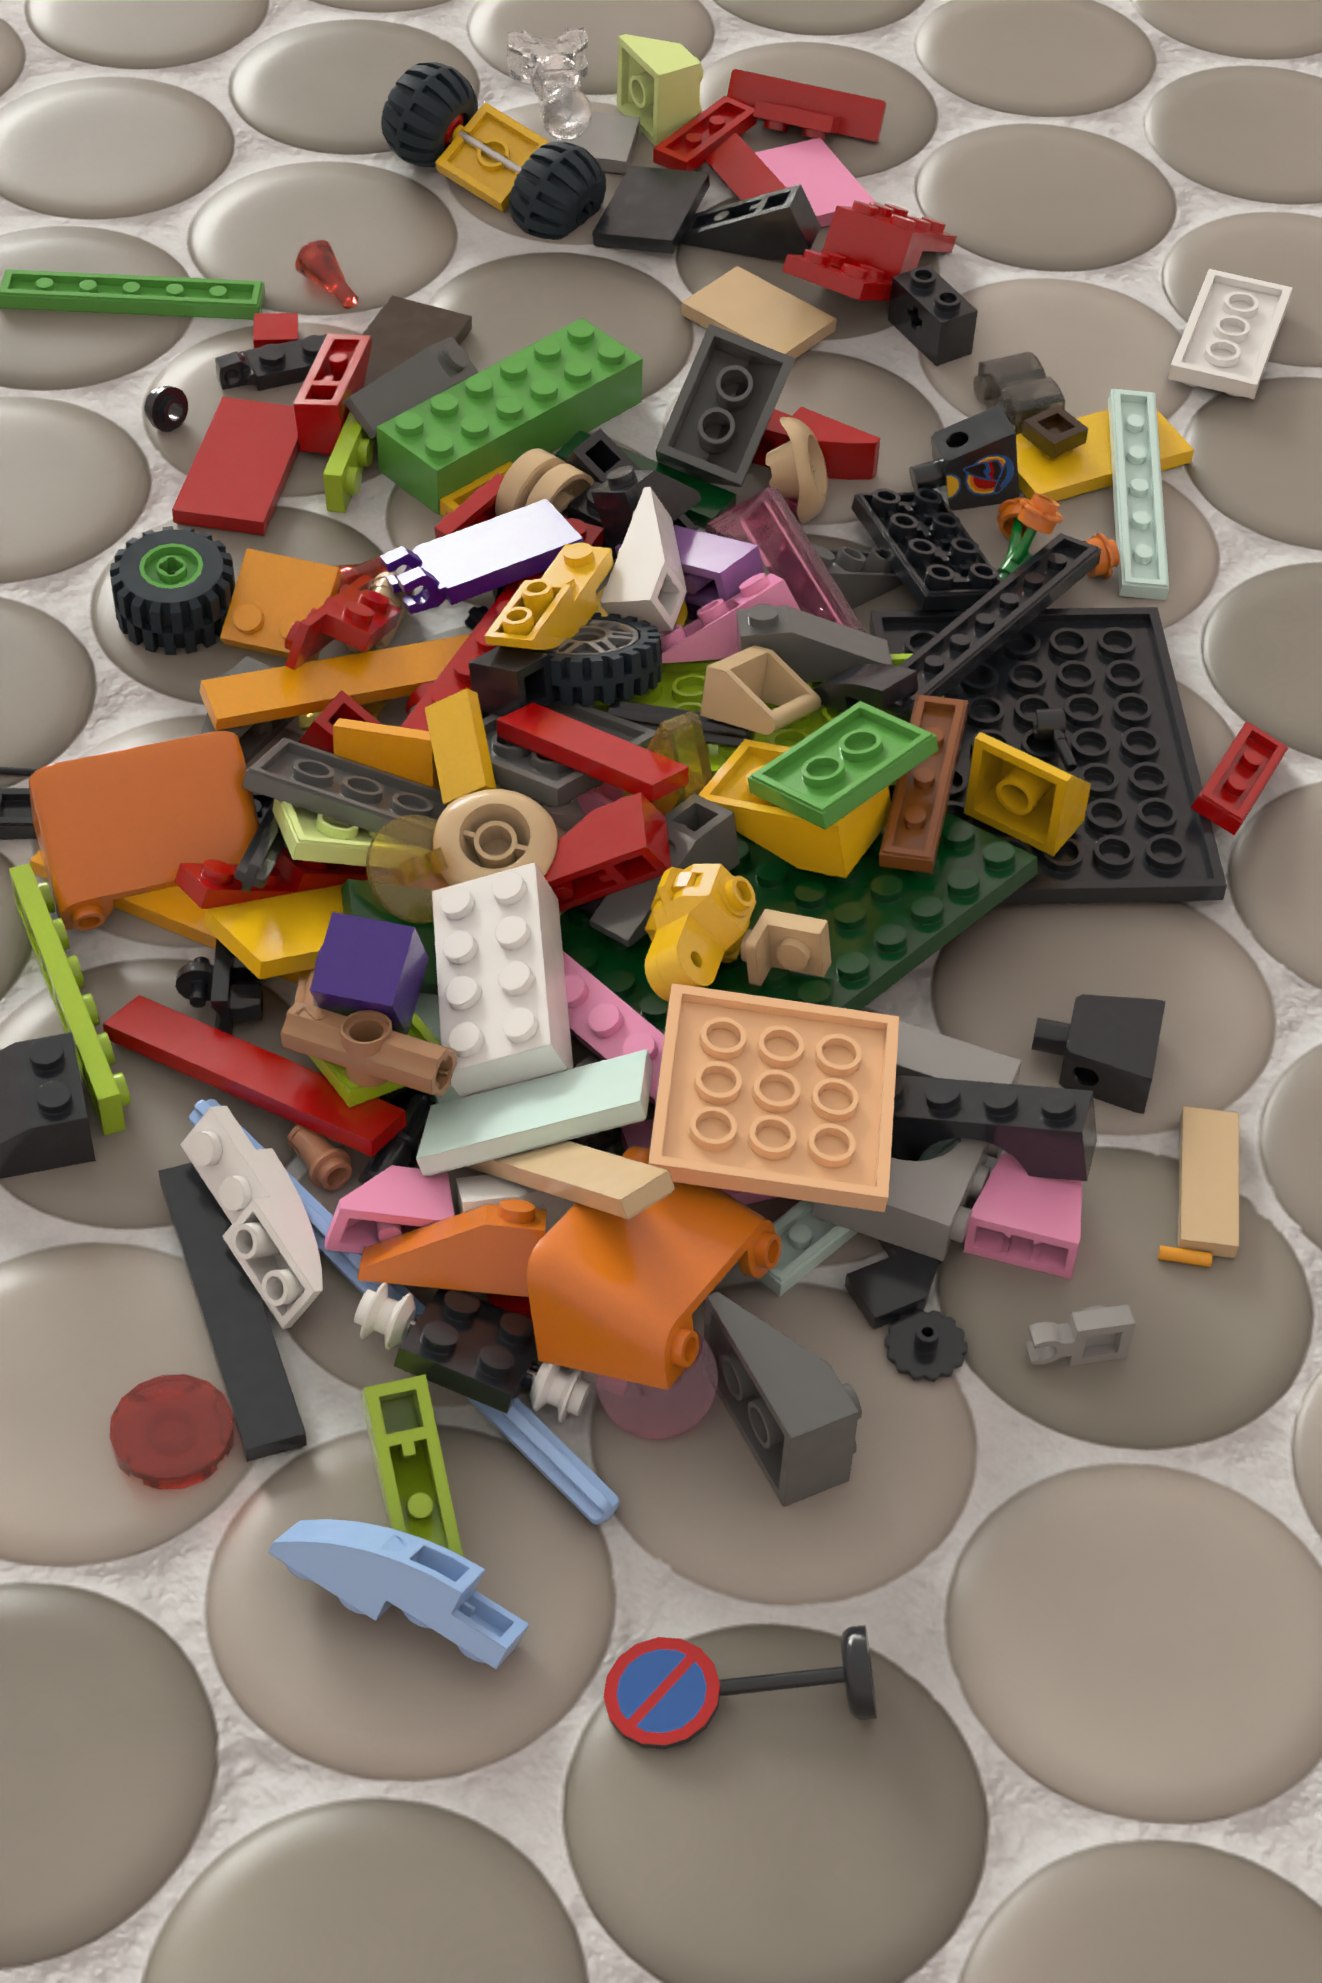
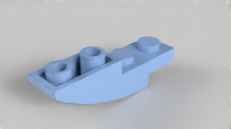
(385, 1567)

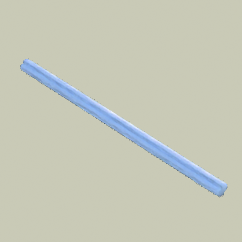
(519, 1425)

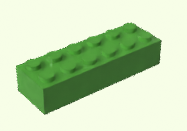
(514, 406)

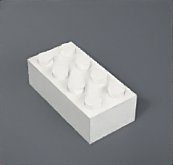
(501, 979)

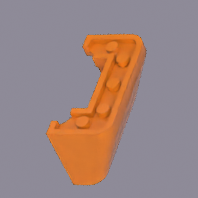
(133, 815)
(624, 1291)

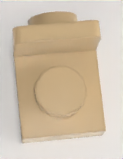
(786, 943)

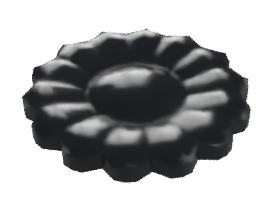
(925, 1345)

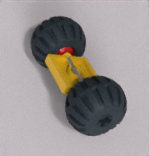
(437, 124)

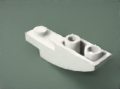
(267, 1216)

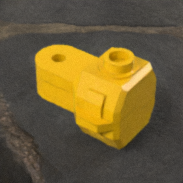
(696, 925)

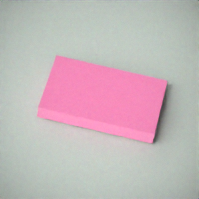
(819, 173)

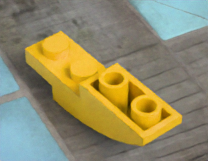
(557, 604)

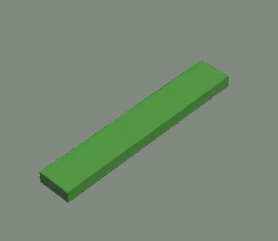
(131, 294)

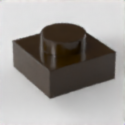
(1055, 431)

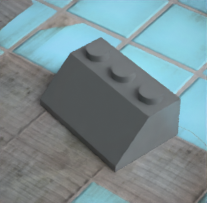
(723, 408)

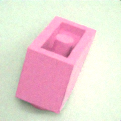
(387, 1207)

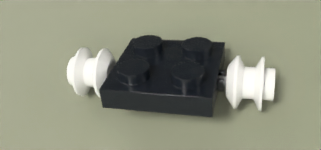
(471, 1349)

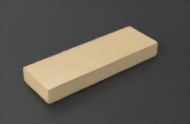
(1209, 1181)

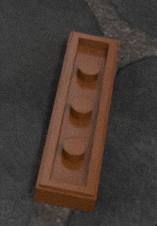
(924, 791)

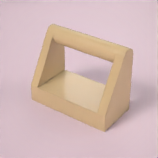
(744, 680)

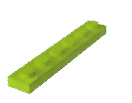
(75, 1011)

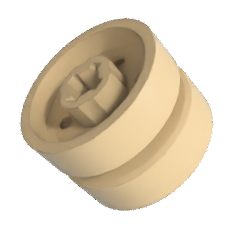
(539, 477)

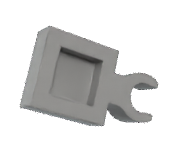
(1089, 1337)

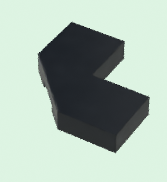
(892, 1285)

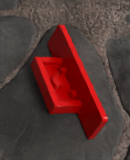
(807, 106)
(351, 616)

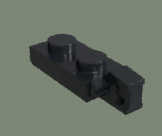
(270, 365)

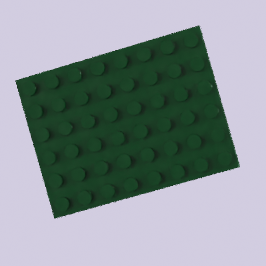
(877, 920)

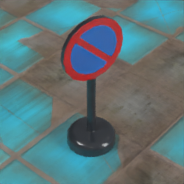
(670, 1689)

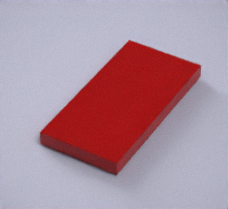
(240, 467)

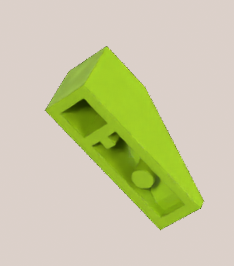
(410, 1460)

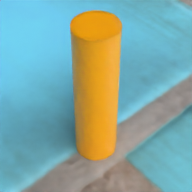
(1185, 1256)

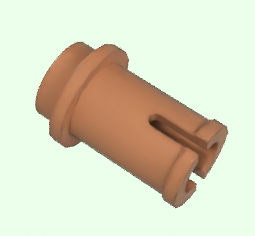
(327, 1165)

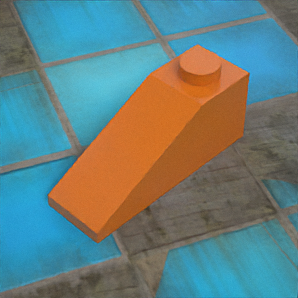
(466, 1252)

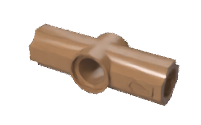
(368, 1048)

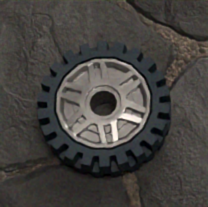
(606, 661)

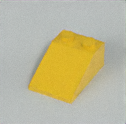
(785, 834)

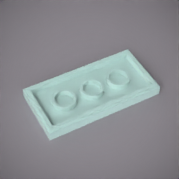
(536, 1113)

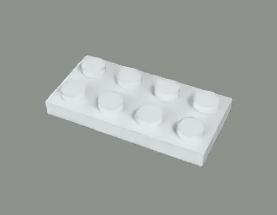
(1230, 334)

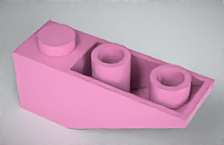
(715, 631)

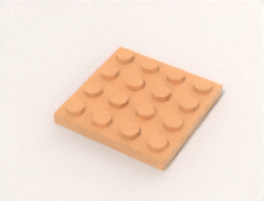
(776, 1097)

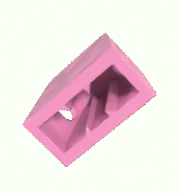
(1026, 1220)

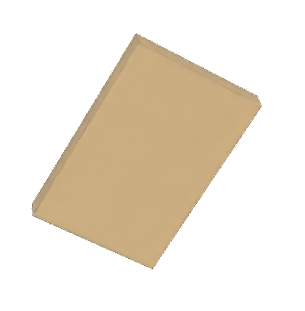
(759, 313)

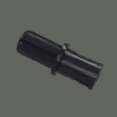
(405, 1145)

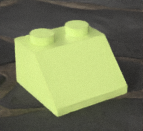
(658, 85)

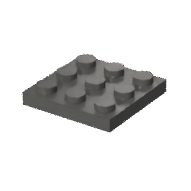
(546, 779)

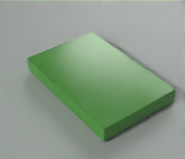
(842, 764)

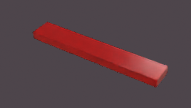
(252, 1074)

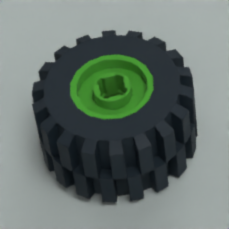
(172, 589)

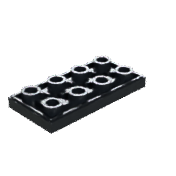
(926, 547)

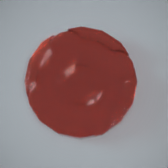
(172, 1431)

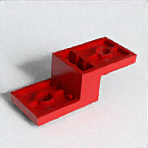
(868, 248)

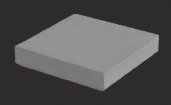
(609, 140)

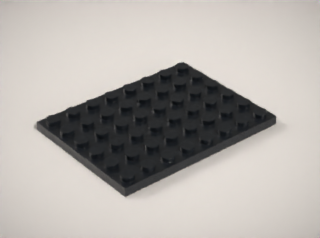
(1124, 731)

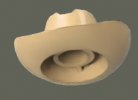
(799, 469)
(494, 834)

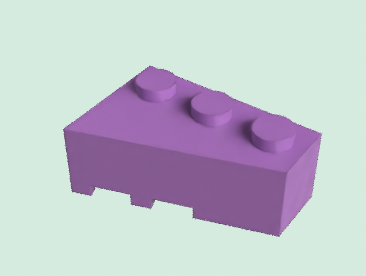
(713, 566)

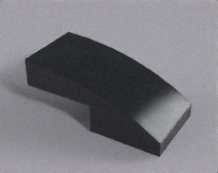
(869, 683)

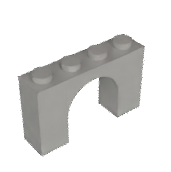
(932, 1195)

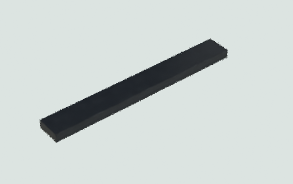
(996, 618)

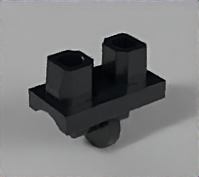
(217, 984)

